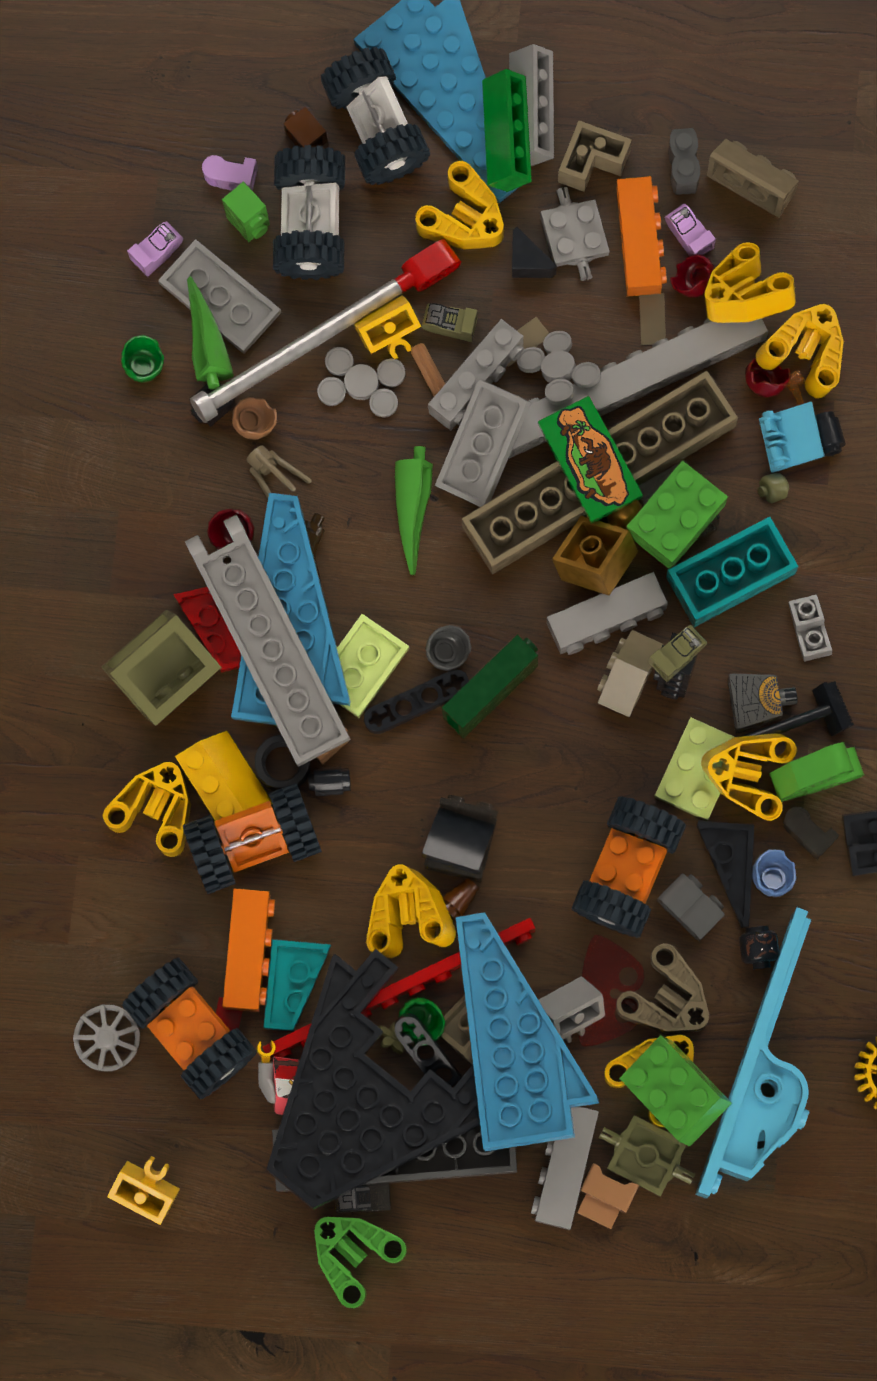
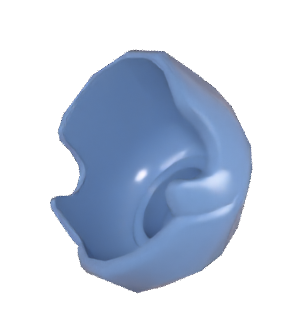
(774, 873)

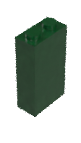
(491, 685)

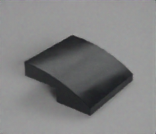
(458, 841)
(861, 841)

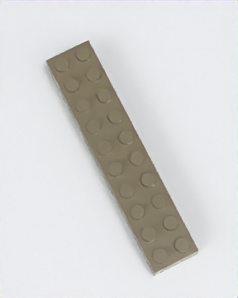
(649, 445)

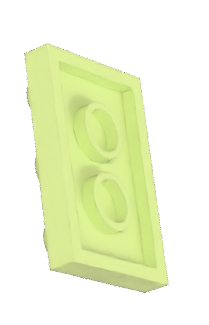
(367, 661)
(684, 781)

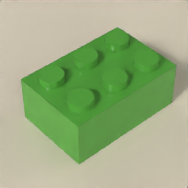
(676, 515)
(675, 1090)

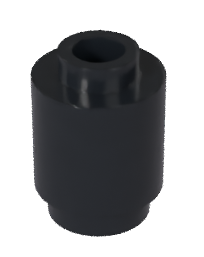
(830, 433)
(329, 780)

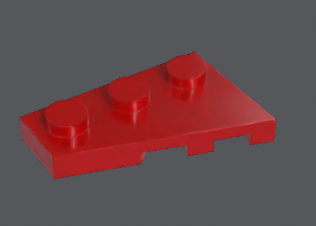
(210, 627)

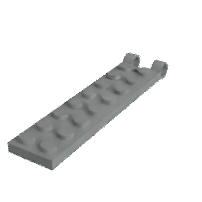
(270, 645)

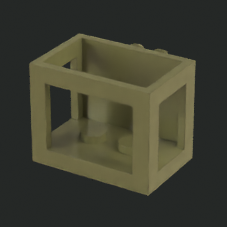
(161, 667)

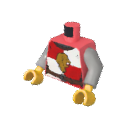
(276, 1077)

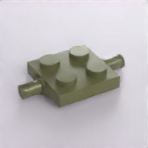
(646, 1156)

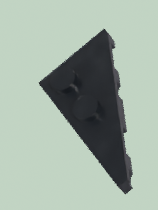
(732, 856)

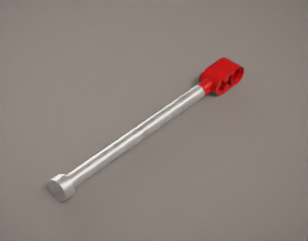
(419, 272)

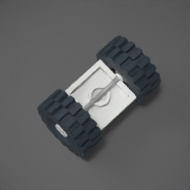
(364, 88)
(309, 212)

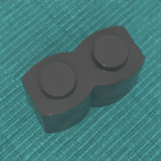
(684, 163)
(691, 906)

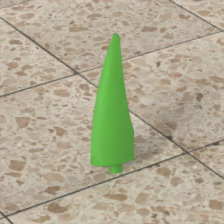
(208, 348)
(413, 491)

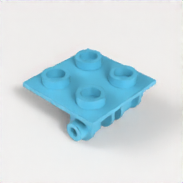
(791, 436)

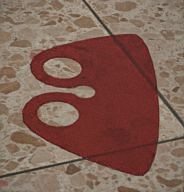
(602, 970)

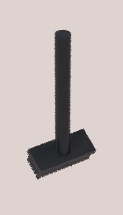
(830, 708)

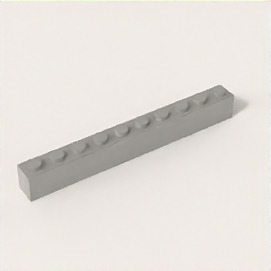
(649, 371)

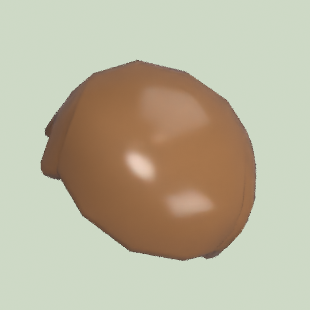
(253, 418)

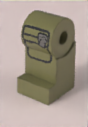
(677, 653)

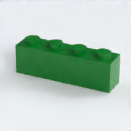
(506, 130)

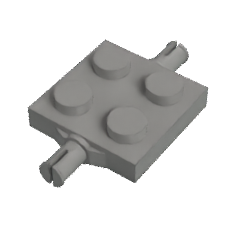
(574, 233)

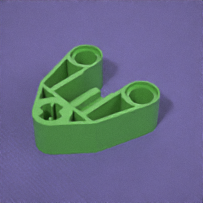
(817, 772)
(334, 1270)

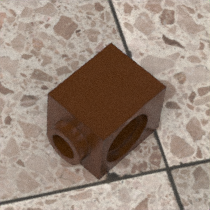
(304, 129)

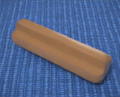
(427, 368)

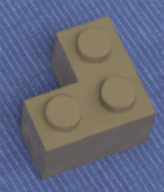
(590, 149)
(628, 673)

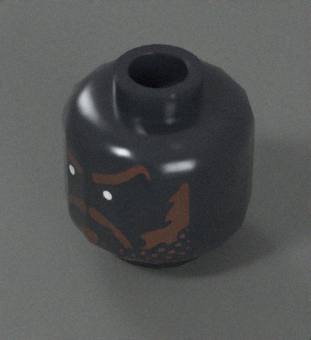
(759, 946)

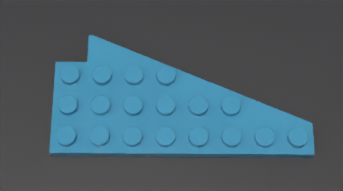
(437, 73)
(294, 575)
(519, 1059)

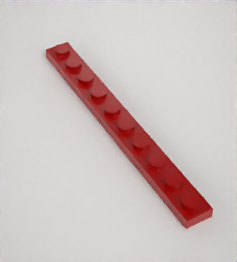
(412, 984)

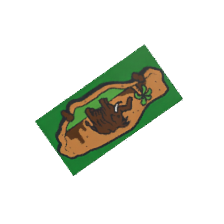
(590, 459)

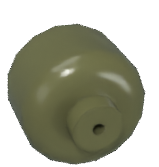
(773, 487)

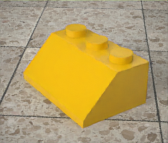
(221, 776)

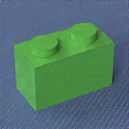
(246, 212)

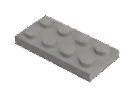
(235, 304)
(483, 443)

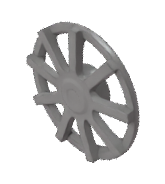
(106, 1037)

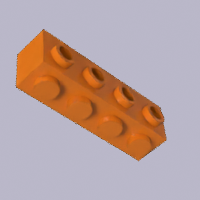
(639, 236)
(247, 950)

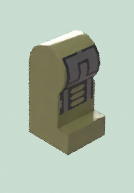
(450, 321)

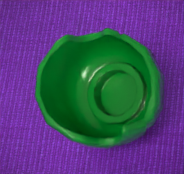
(142, 358)
(428, 1013)

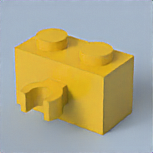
(388, 326)
(144, 1190)

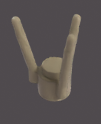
(265, 463)

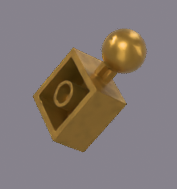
(598, 552)

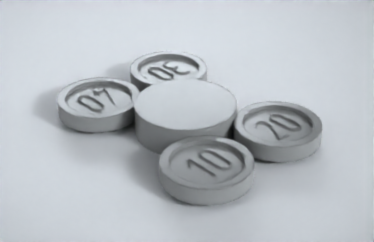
(558, 367)
(361, 382)

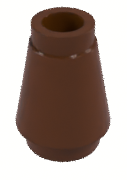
(459, 898)

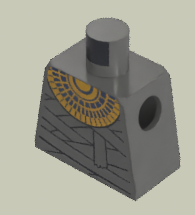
(757, 700)

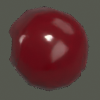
(692, 276)
(766, 382)
(218, 532)

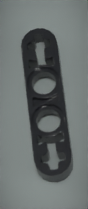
(413, 696)
(438, 1060)

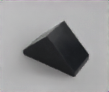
(529, 260)

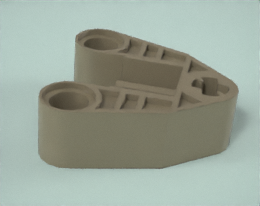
(684, 979)

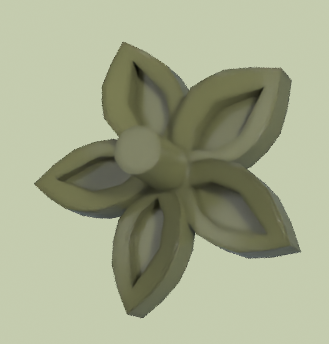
(391, 1039)

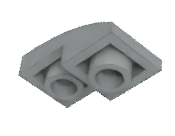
(810, 628)

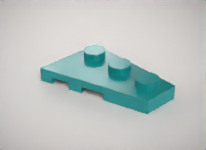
(291, 981)

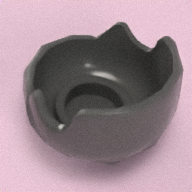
(448, 647)

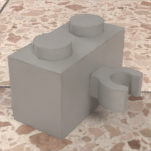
(573, 1007)

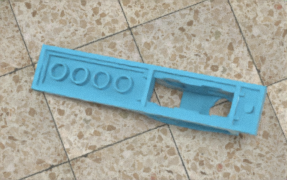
(751, 1114)

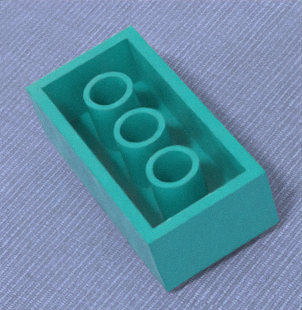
(732, 571)

